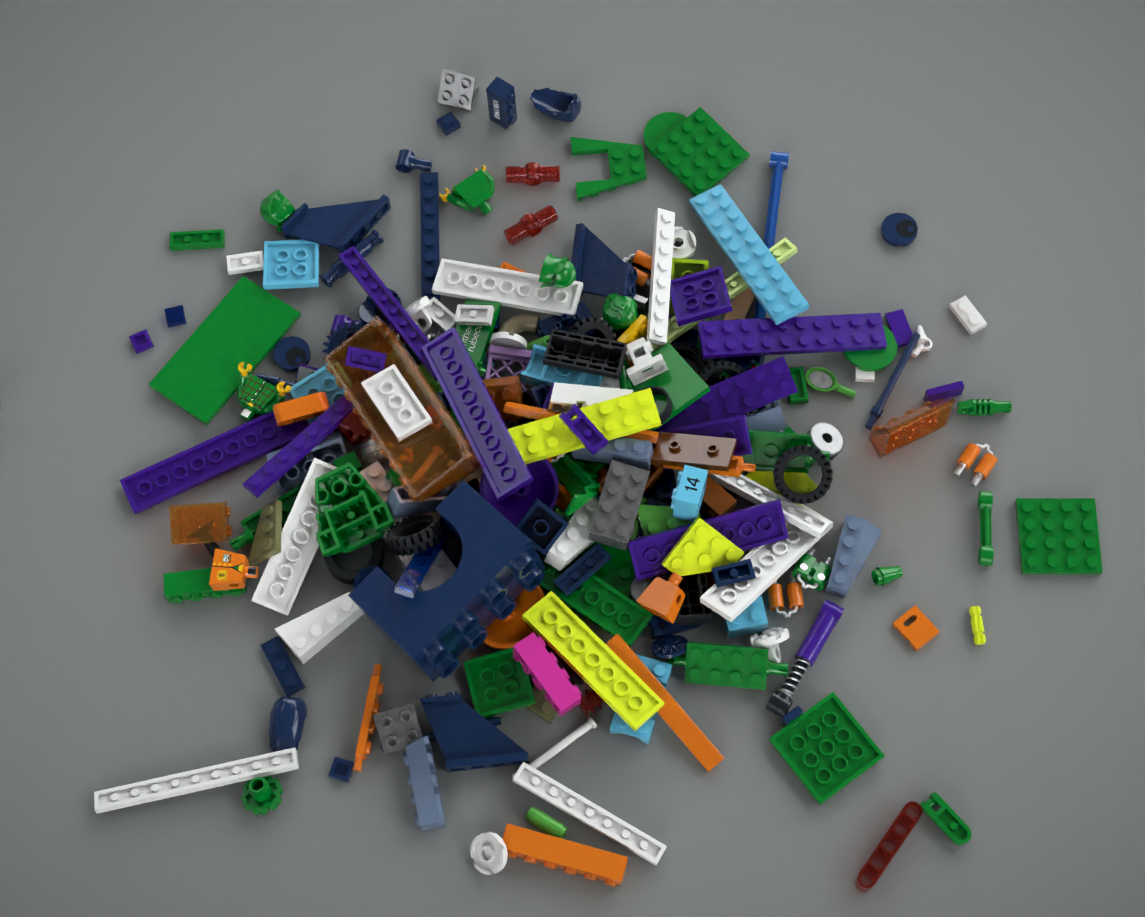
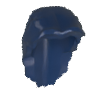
(557, 104)
(286, 723)

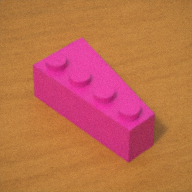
(547, 674)

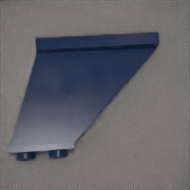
(600, 267)

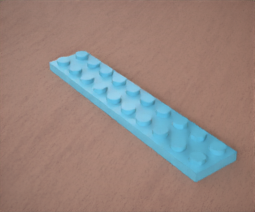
(749, 254)

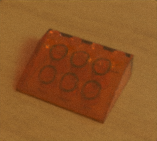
(911, 426)

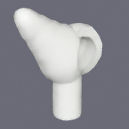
(924, 344)

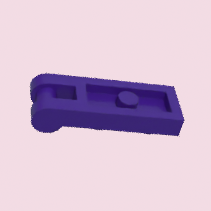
(584, 429)

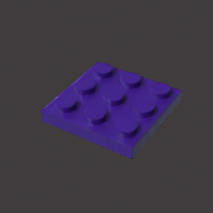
(700, 296)

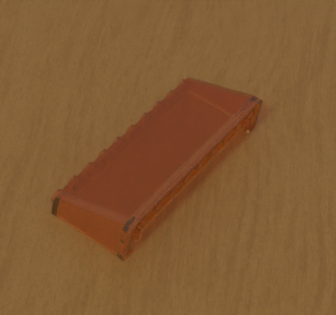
(430, 456)

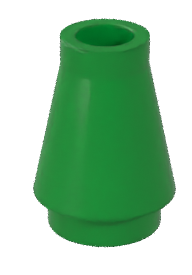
(884, 575)

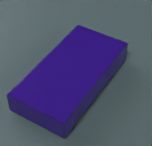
(899, 327)
(944, 391)

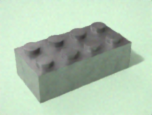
(618, 505)

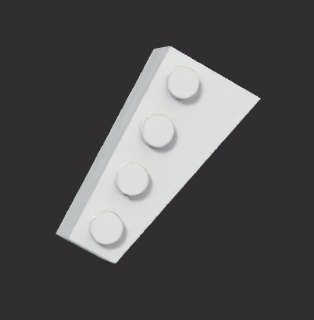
(566, 395)
(574, 537)
(318, 627)

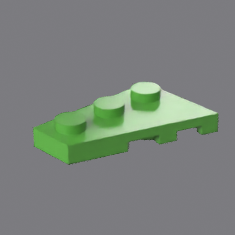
(658, 519)

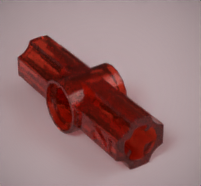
(532, 174)
(531, 224)

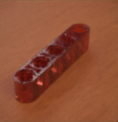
(895, 839)

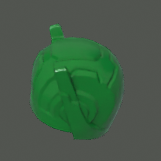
(276, 209)
(619, 311)

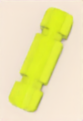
(977, 625)

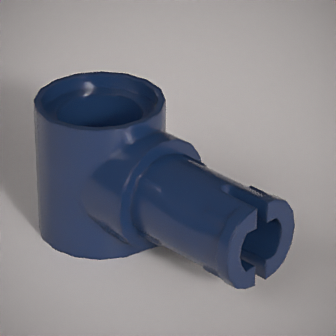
(408, 161)

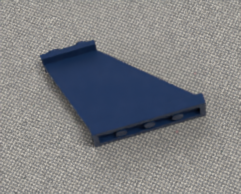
(336, 225)
(467, 737)

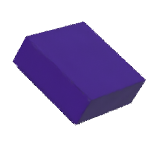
(141, 341)

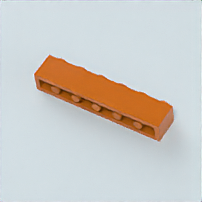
(565, 854)

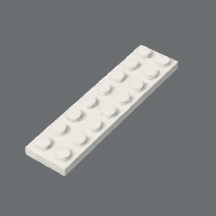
(505, 286)
(298, 546)
(768, 564)

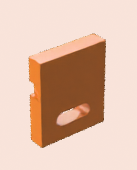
(919, 631)

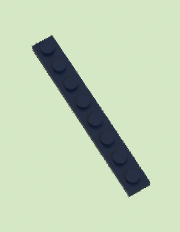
(429, 232)

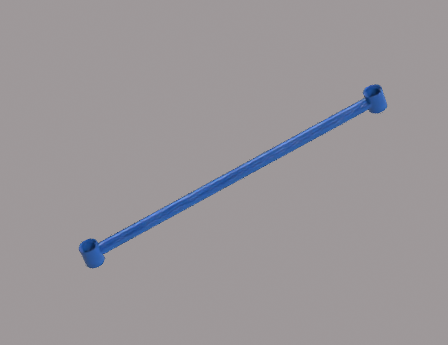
(778, 162)

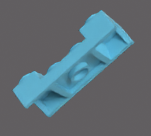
(538, 373)
(662, 672)

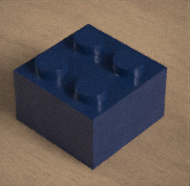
(542, 525)

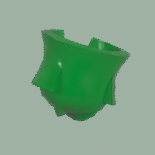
(557, 272)

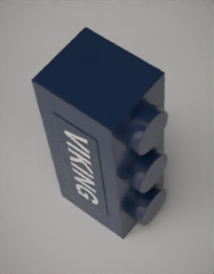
(501, 102)

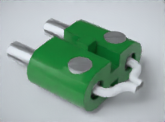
(811, 571)

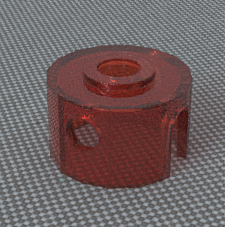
(353, 429)

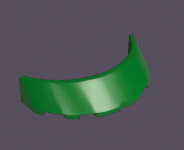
(579, 480)

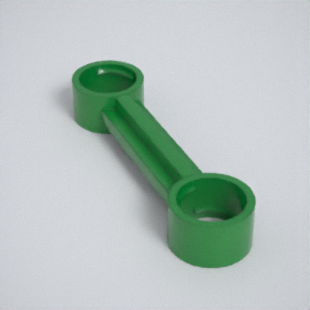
(986, 550)

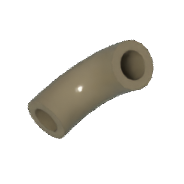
(521, 323)

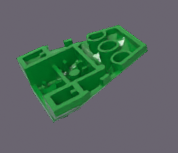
(348, 511)

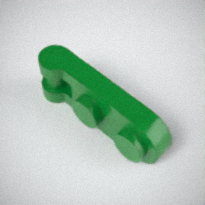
(947, 820)

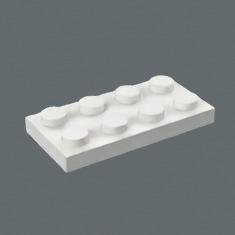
(396, 402)

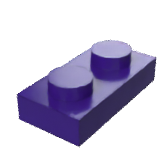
(365, 359)

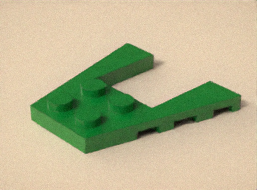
(625, 165)

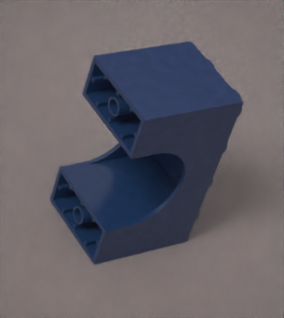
(447, 620)

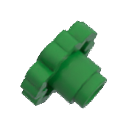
(262, 794)

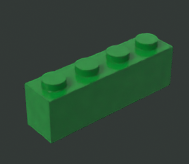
(193, 586)

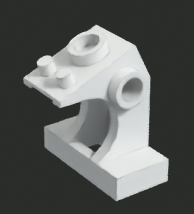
(640, 353)

